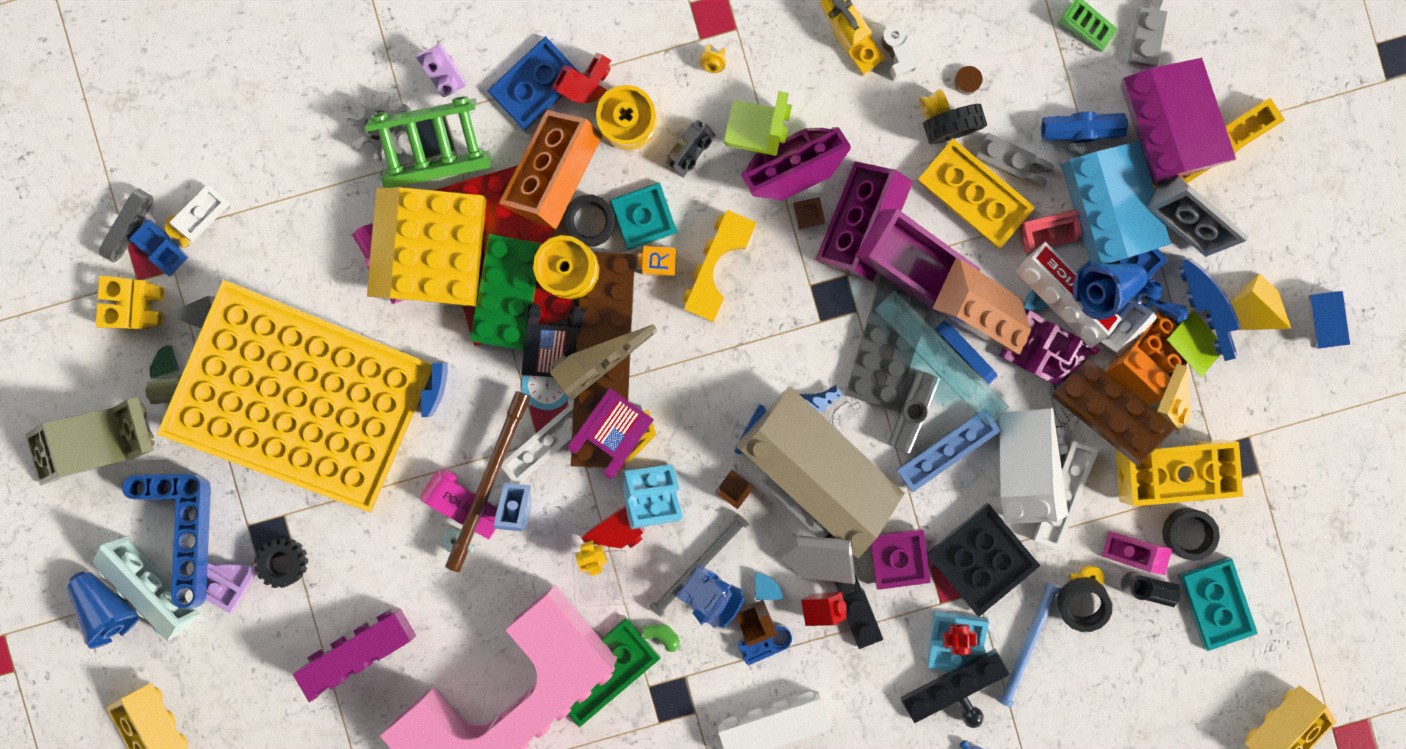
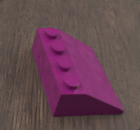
(1177, 119)

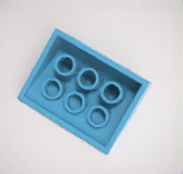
(1113, 202)

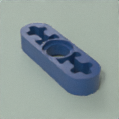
(966, 351)

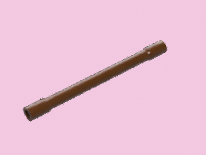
(461, 547)

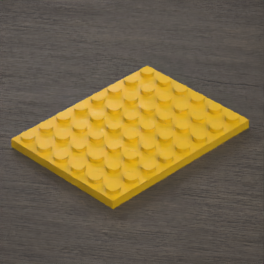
(295, 397)

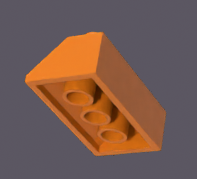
(551, 168)

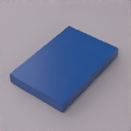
(527, 86)

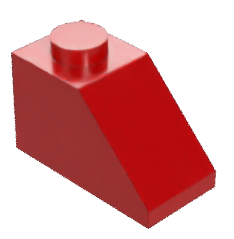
(614, 531)

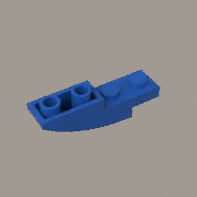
(1208, 295)

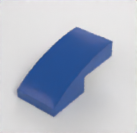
(159, 247)
(431, 398)

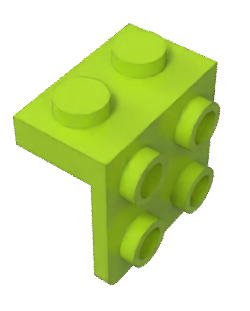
(758, 126)

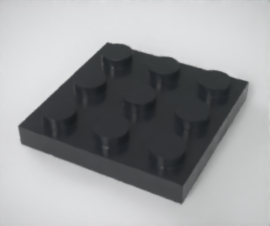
(983, 559)

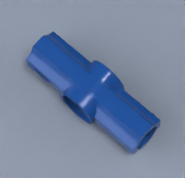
(1084, 127)

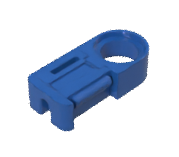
(765, 648)

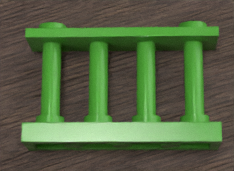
(423, 169)

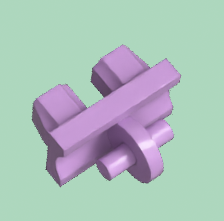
(441, 70)

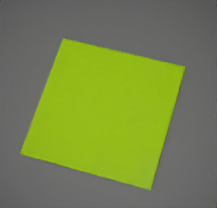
(1195, 343)

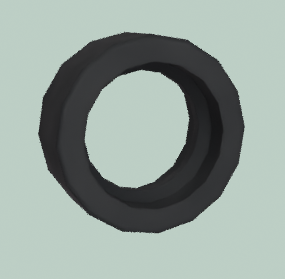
(597, 201)
(1210, 540)
(1089, 623)

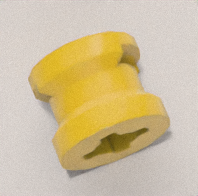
(934, 104)

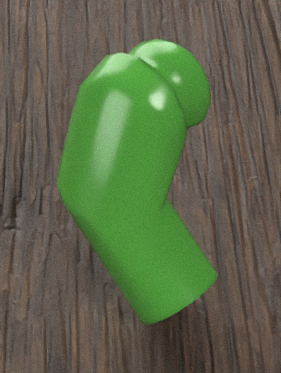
(664, 634)

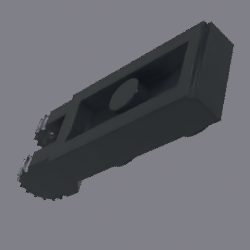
(860, 616)

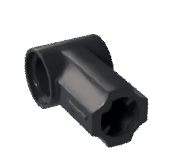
(1151, 589)

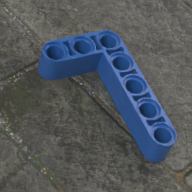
(183, 529)

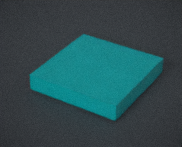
(643, 216)

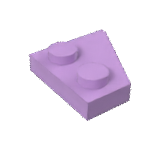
(228, 584)

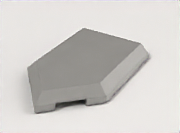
(819, 558)

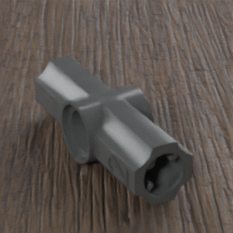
(921, 394)

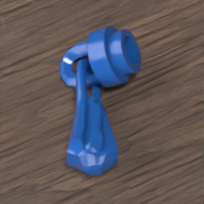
(1153, 291)

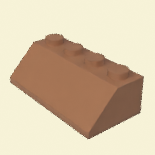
(983, 307)

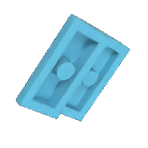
(651, 496)
(939, 656)

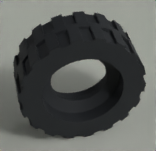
(955, 123)

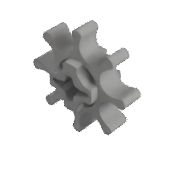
(373, 136)

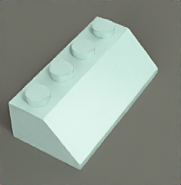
(143, 586)

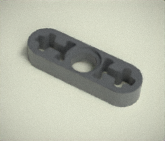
(126, 225)

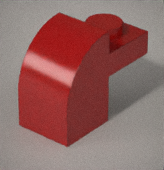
(583, 87)

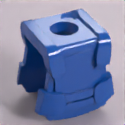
(711, 597)

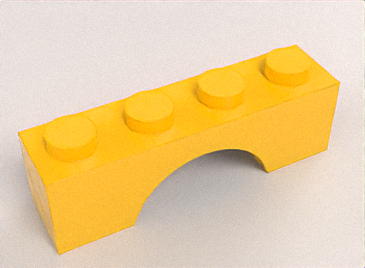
(732, 234)

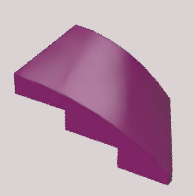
(1050, 350)

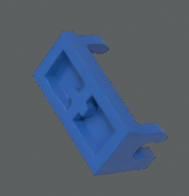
(1329, 319)

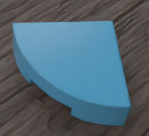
(1034, 302)
(766, 588)

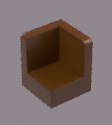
(734, 489)
(756, 623)

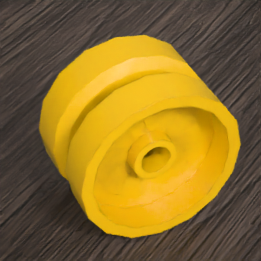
(617, 104)
(554, 256)

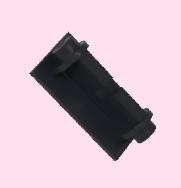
(698, 138)

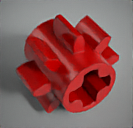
(959, 639)

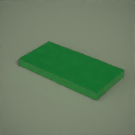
(633, 659)

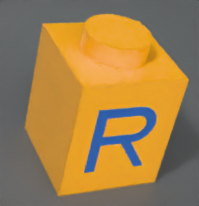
(657, 261)

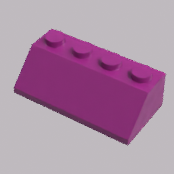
(862, 200)

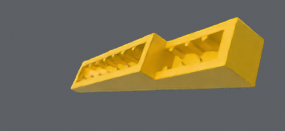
(1248, 128)

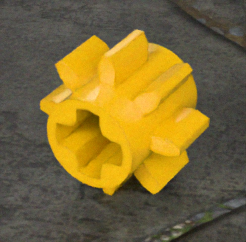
(591, 558)

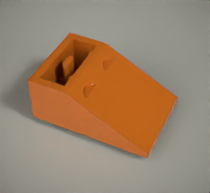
(1148, 362)

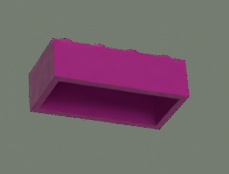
(909, 256)

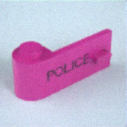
(454, 501)

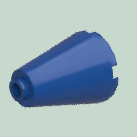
(1108, 288)
(99, 610)

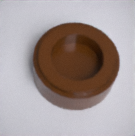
(968, 80)

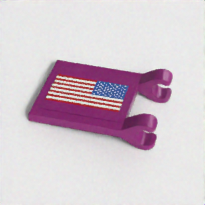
(614, 428)

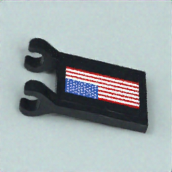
(548, 342)

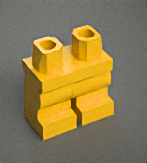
(132, 306)

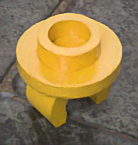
(713, 61)

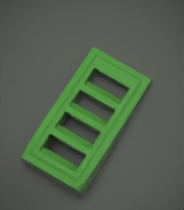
(1082, 32)

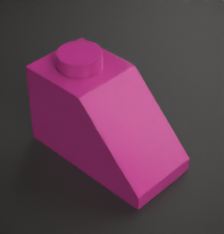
(1137, 553)

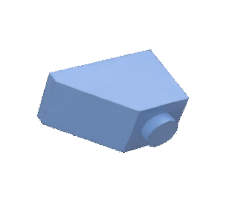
(513, 507)

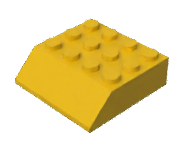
(426, 246)

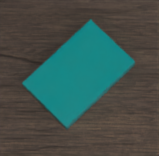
(1218, 603)

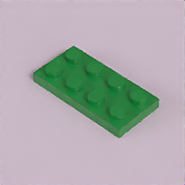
(505, 292)

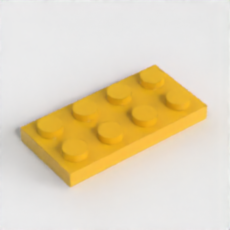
(975, 194)

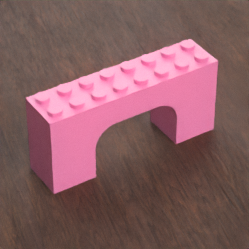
(567, 665)

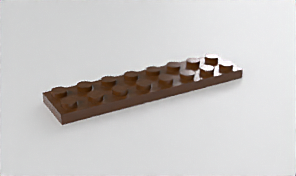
(606, 317)

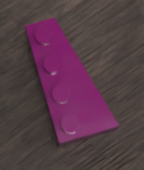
(354, 654)

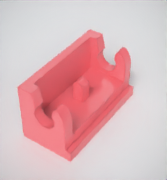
(1053, 230)

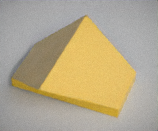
(1260, 306)

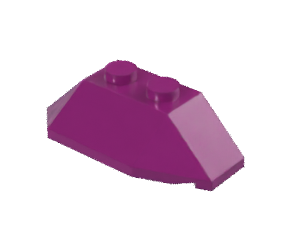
(799, 164)

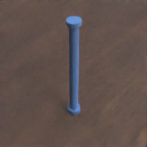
(1028, 645)

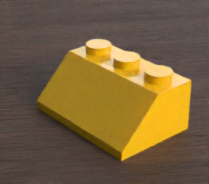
(145, 721)
(1294, 724)

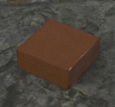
(809, 213)

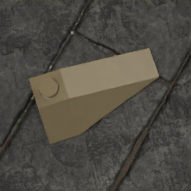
(585, 367)

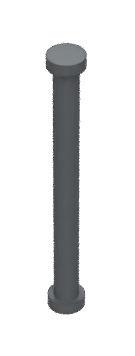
(703, 560)

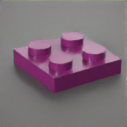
(900, 559)

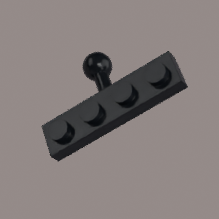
(956, 687)

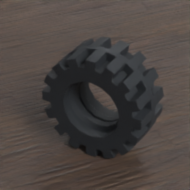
(265, 566)

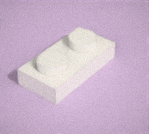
(199, 213)
(1133, 323)

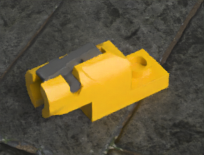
(853, 34)

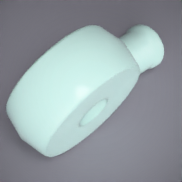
(447, 539)

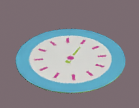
(544, 392)

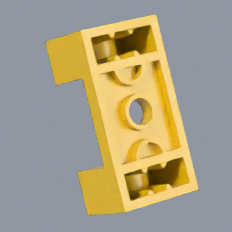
(1212, 467)

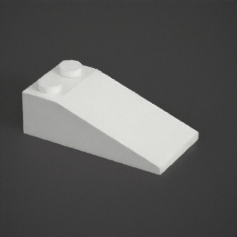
(1030, 468)

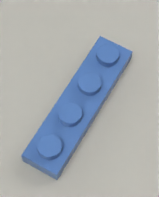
(946, 452)

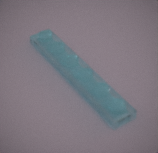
(941, 357)

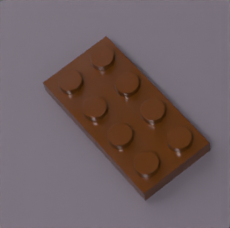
(1113, 412)

